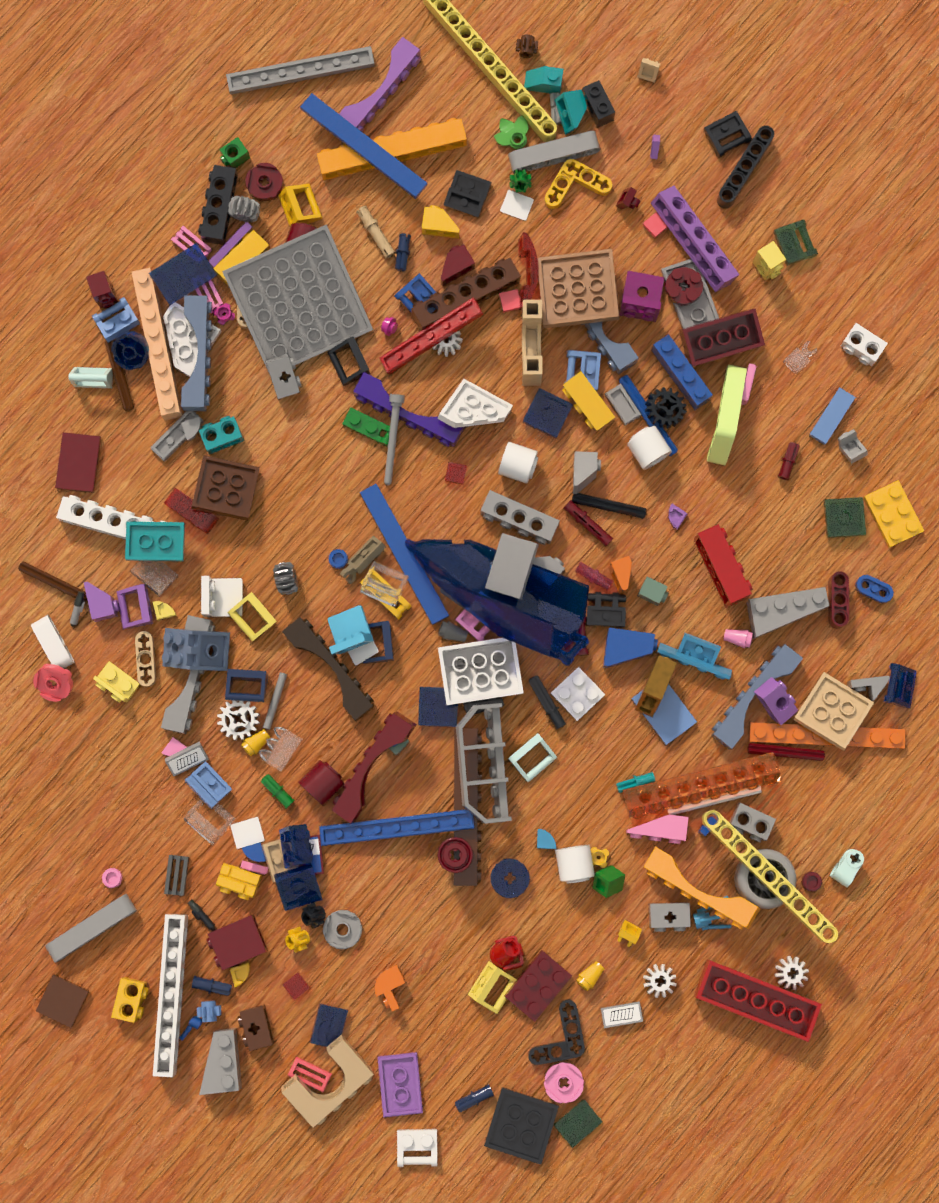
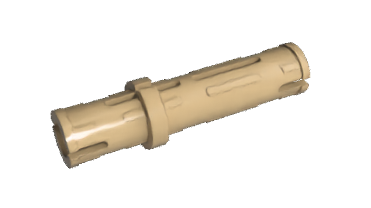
(372, 226)

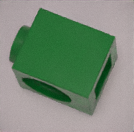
(234, 146)

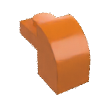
(386, 982)

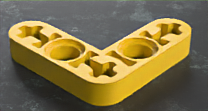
(570, 177)

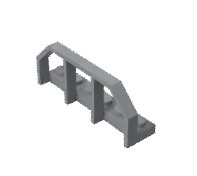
(496, 770)

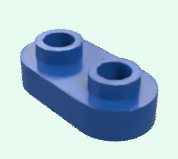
(874, 588)

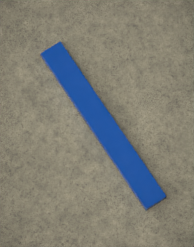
(363, 146)
(396, 540)
(396, 827)

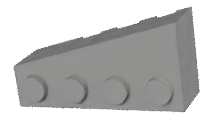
(783, 609)

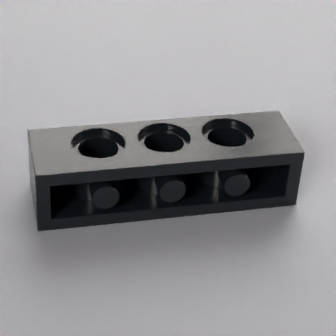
(217, 233)

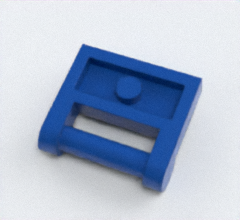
(420, 291)

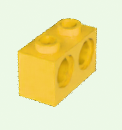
(125, 998)

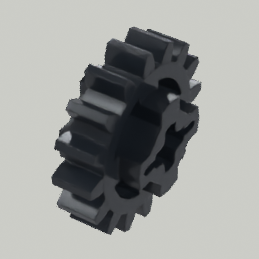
(666, 401)

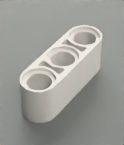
(52, 642)

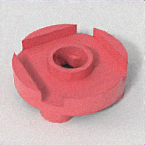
(57, 674)

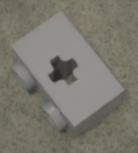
(275, 368)
(681, 916)

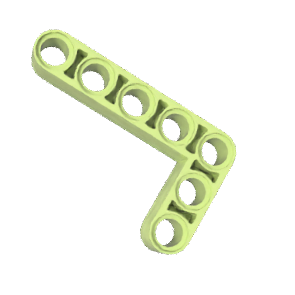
(728, 415)

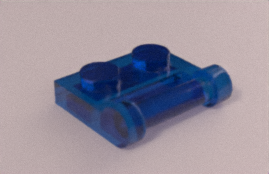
(900, 686)

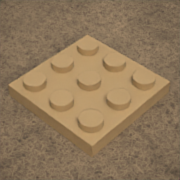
(833, 711)

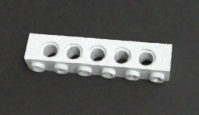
(70, 505)

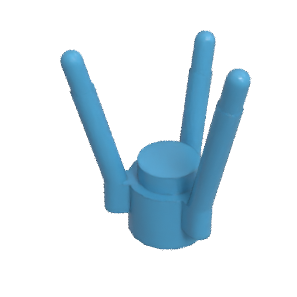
(703, 919)

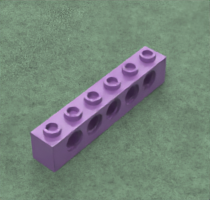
(694, 238)

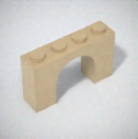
(531, 343)
(316, 1106)

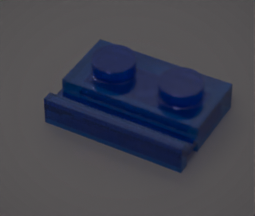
(328, 1024)

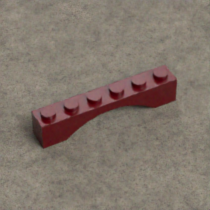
(352, 800)

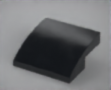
(467, 193)

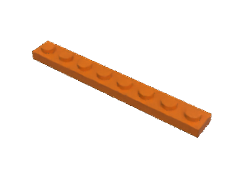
(801, 735)

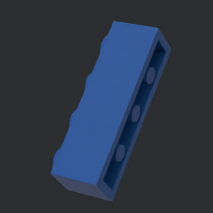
(681, 372)

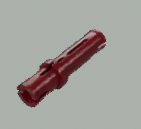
(586, 521)

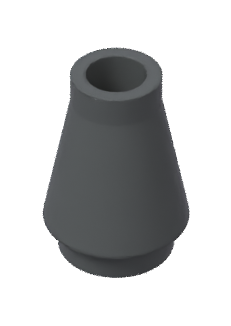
(452, 632)

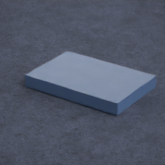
(671, 716)

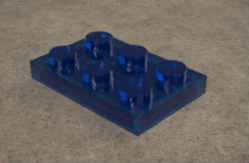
(182, 274)

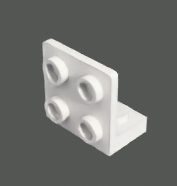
(220, 596)

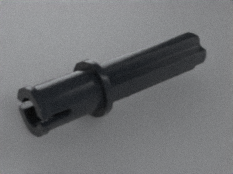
(547, 702)

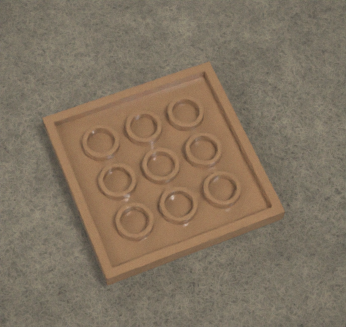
(578, 288)

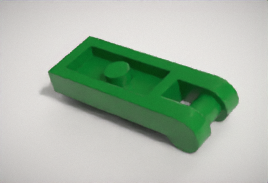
(366, 426)

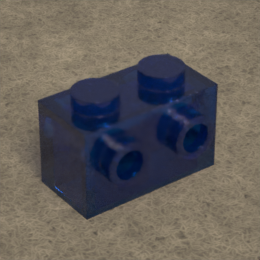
(295, 846)

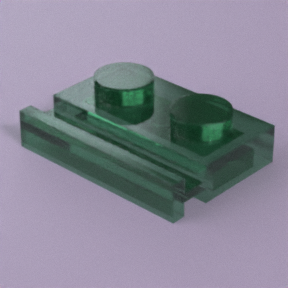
(578, 1123)

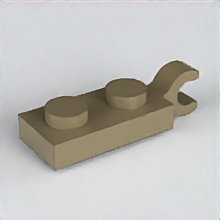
(362, 558)

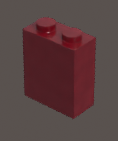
(236, 942)

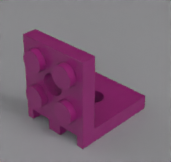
(641, 307)

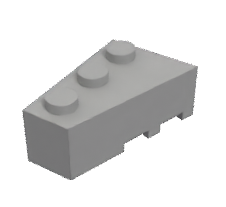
(223, 1064)

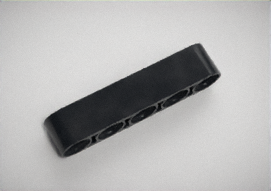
(749, 159)

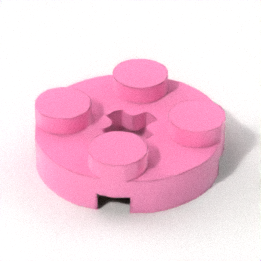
(564, 1094)

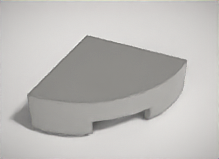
(191, 428)

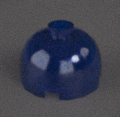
(130, 350)

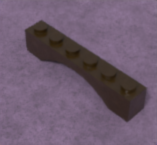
(303, 638)

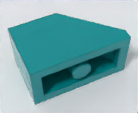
(544, 80)
(571, 109)

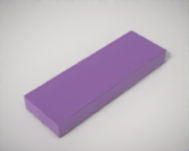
(229, 244)

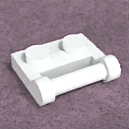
(416, 1141)

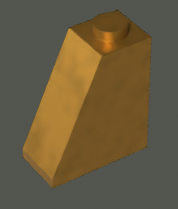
(655, 686)

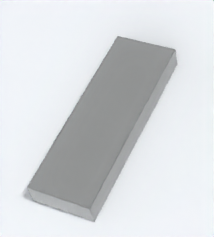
(173, 437)

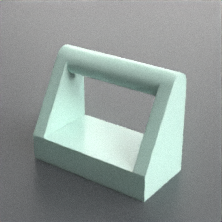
(91, 377)
(524, 750)

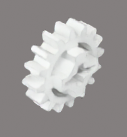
(244, 708)

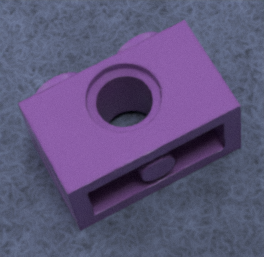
(776, 700)

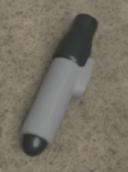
(78, 607)

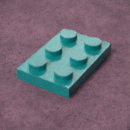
(155, 541)

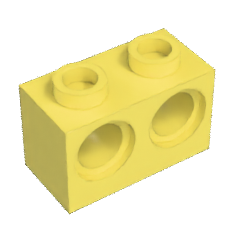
(769, 261)

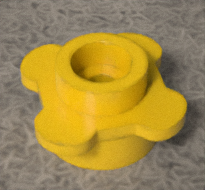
(602, 853)

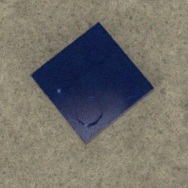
(547, 413)
(434, 710)
(298, 887)

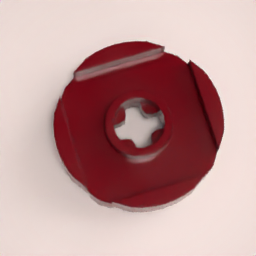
(257, 174)
(676, 293)

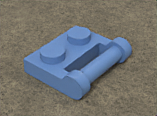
(119, 323)
(589, 365)

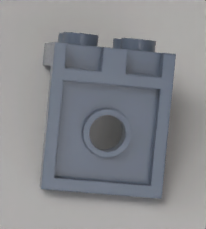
(190, 649)

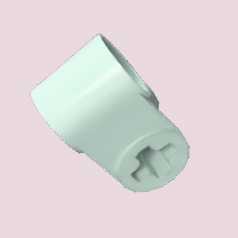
(845, 870)

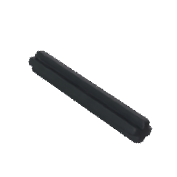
(609, 505)

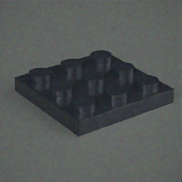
(521, 1125)

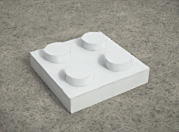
(577, 694)

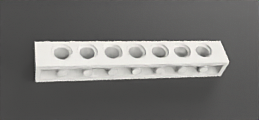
(170, 995)

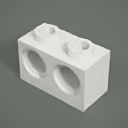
(866, 340)

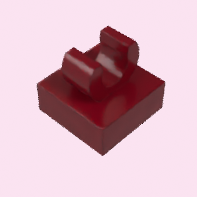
(627, 199)

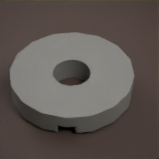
(354, 929)

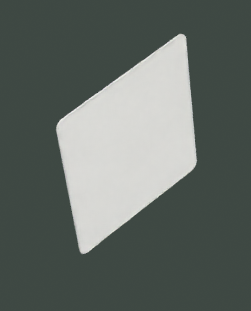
(516, 205)
(363, 652)
(247, 832)

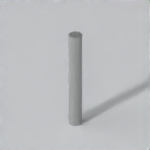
(274, 701)

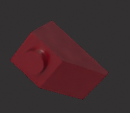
(456, 264)

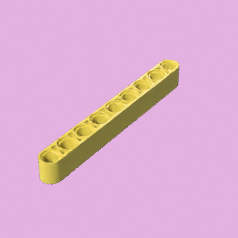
(779, 880)

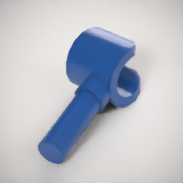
(195, 1022)

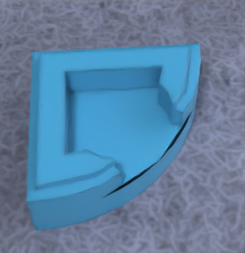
(545, 840)

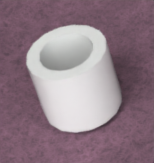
(649, 447)
(518, 462)
(575, 864)

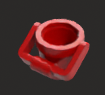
(505, 952)

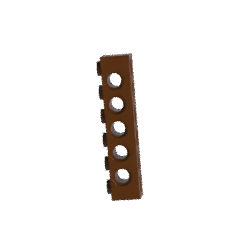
(503, 267)

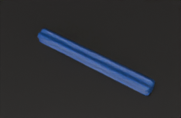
(639, 402)

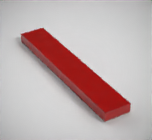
(431, 335)

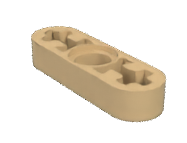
(149, 644)

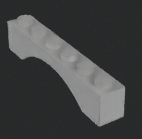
(178, 714)

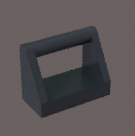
(350, 342)

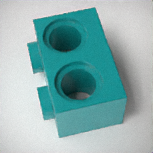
(222, 440)

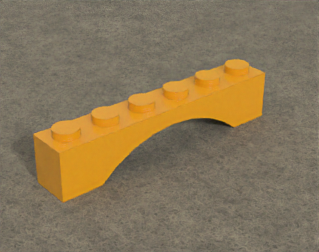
(737, 909)

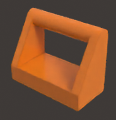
(620, 573)

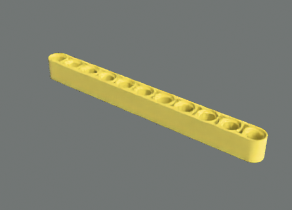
(493, 70)

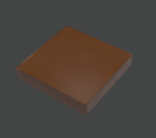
(62, 1001)

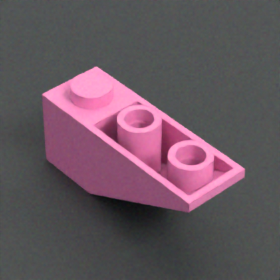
(668, 827)

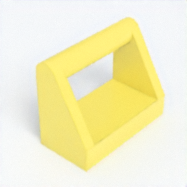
(260, 609)
(485, 983)

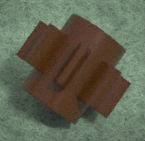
(527, 46)

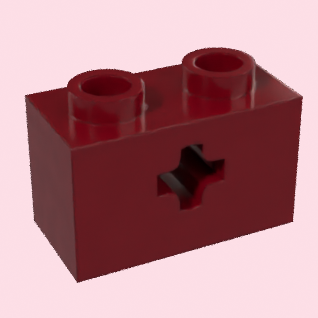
(102, 290)

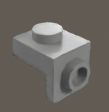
(851, 446)

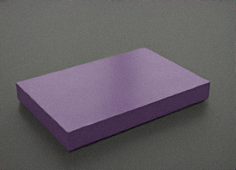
(400, 1084)

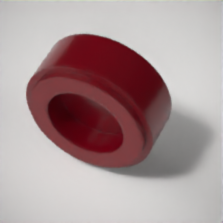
(811, 881)

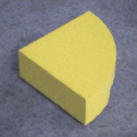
(163, 610)

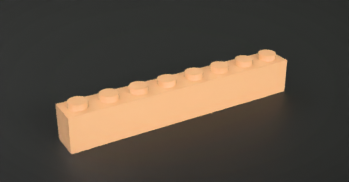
(158, 345)

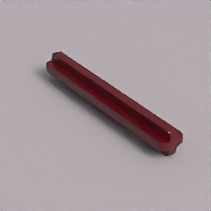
(788, 752)

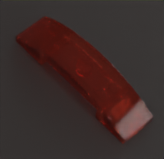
(527, 250)

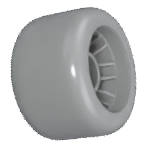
(752, 890)

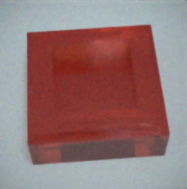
(455, 473)
(296, 986)

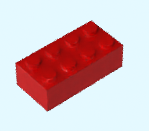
(722, 565)

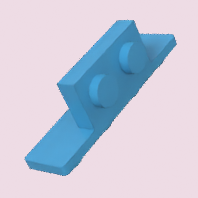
(698, 654)

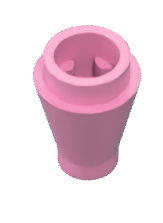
(739, 637)

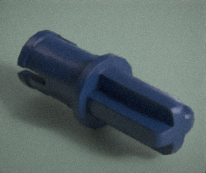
(402, 252)
(211, 986)
(474, 1098)

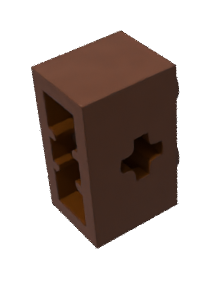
(263, 1036)

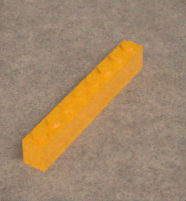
(401, 145)

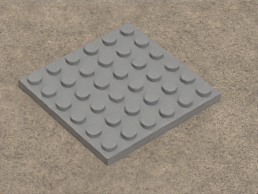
(298, 298)

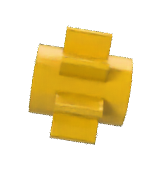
(297, 939)

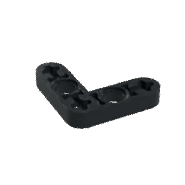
(564, 1045)

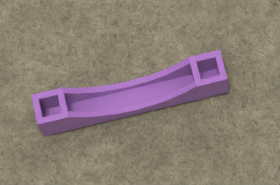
(403, 58)

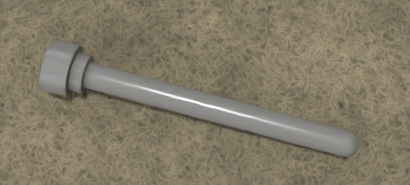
(396, 402)

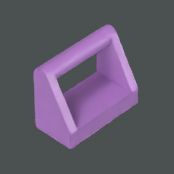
(144, 602)

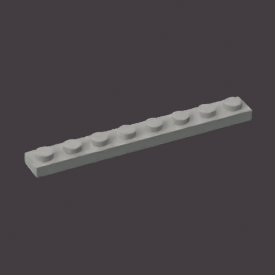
(300, 70)

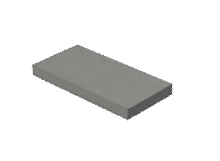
(700, 310)

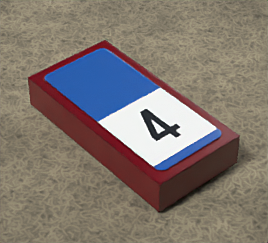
(317, 860)

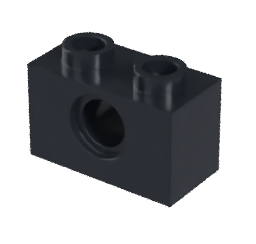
(598, 104)

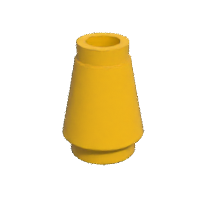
(255, 742)
(589, 977)

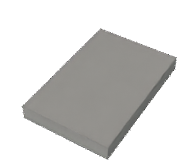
(511, 566)

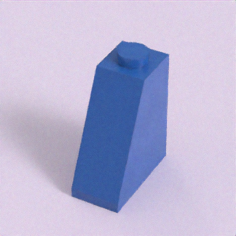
(627, 646)

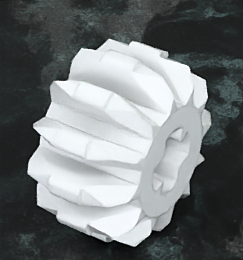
(454, 341)
(796, 977)
(663, 986)

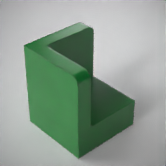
(608, 881)

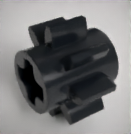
(313, 915)

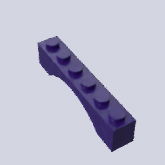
(372, 391)

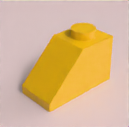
(438, 223)

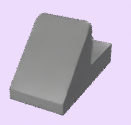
(873, 684)

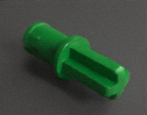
(277, 791)

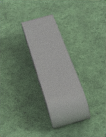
(554, 151)
(90, 928)

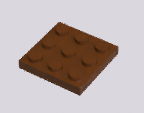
(225, 488)

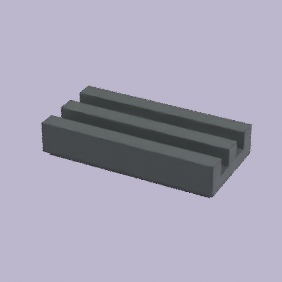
(169, 873)

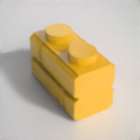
(238, 881)

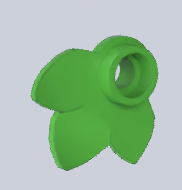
(510, 131)

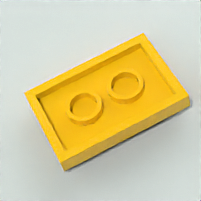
(893, 514)

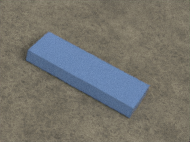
(832, 416)

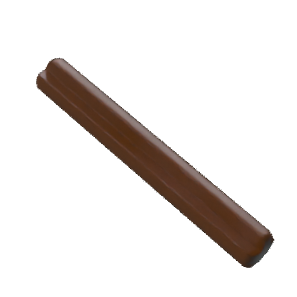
(120, 380)
(50, 580)

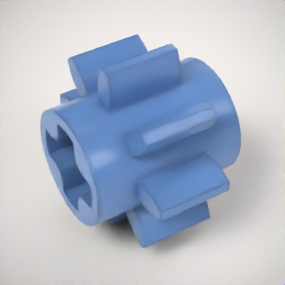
(209, 1011)

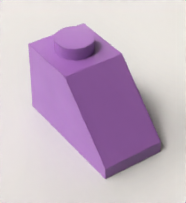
(101, 604)

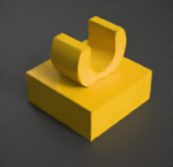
(629, 932)

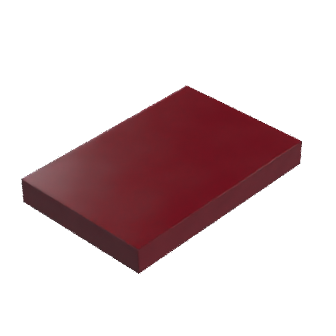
(78, 462)

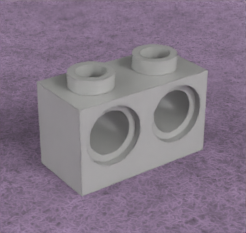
(753, 817)

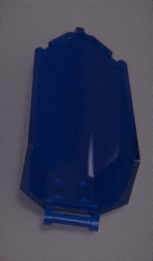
(542, 620)

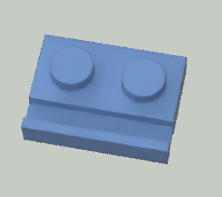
(208, 785)

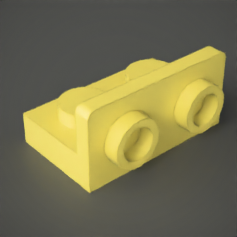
(117, 682)

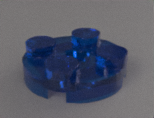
(518, 870)

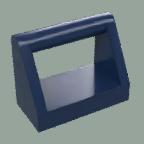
(386, 628)
(246, 675)

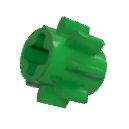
(520, 181)

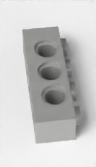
(495, 500)

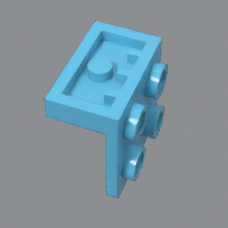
(349, 630)

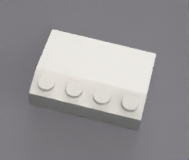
(480, 670)

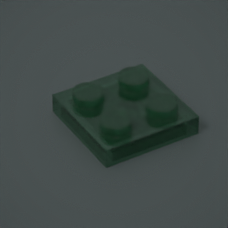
(844, 517)

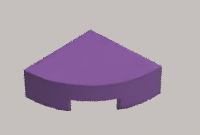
(655, 146)
(676, 516)

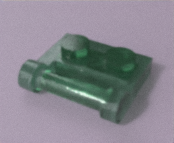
(790, 244)

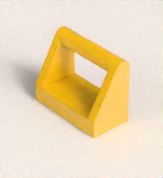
(291, 206)

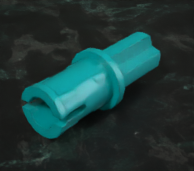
(636, 781)

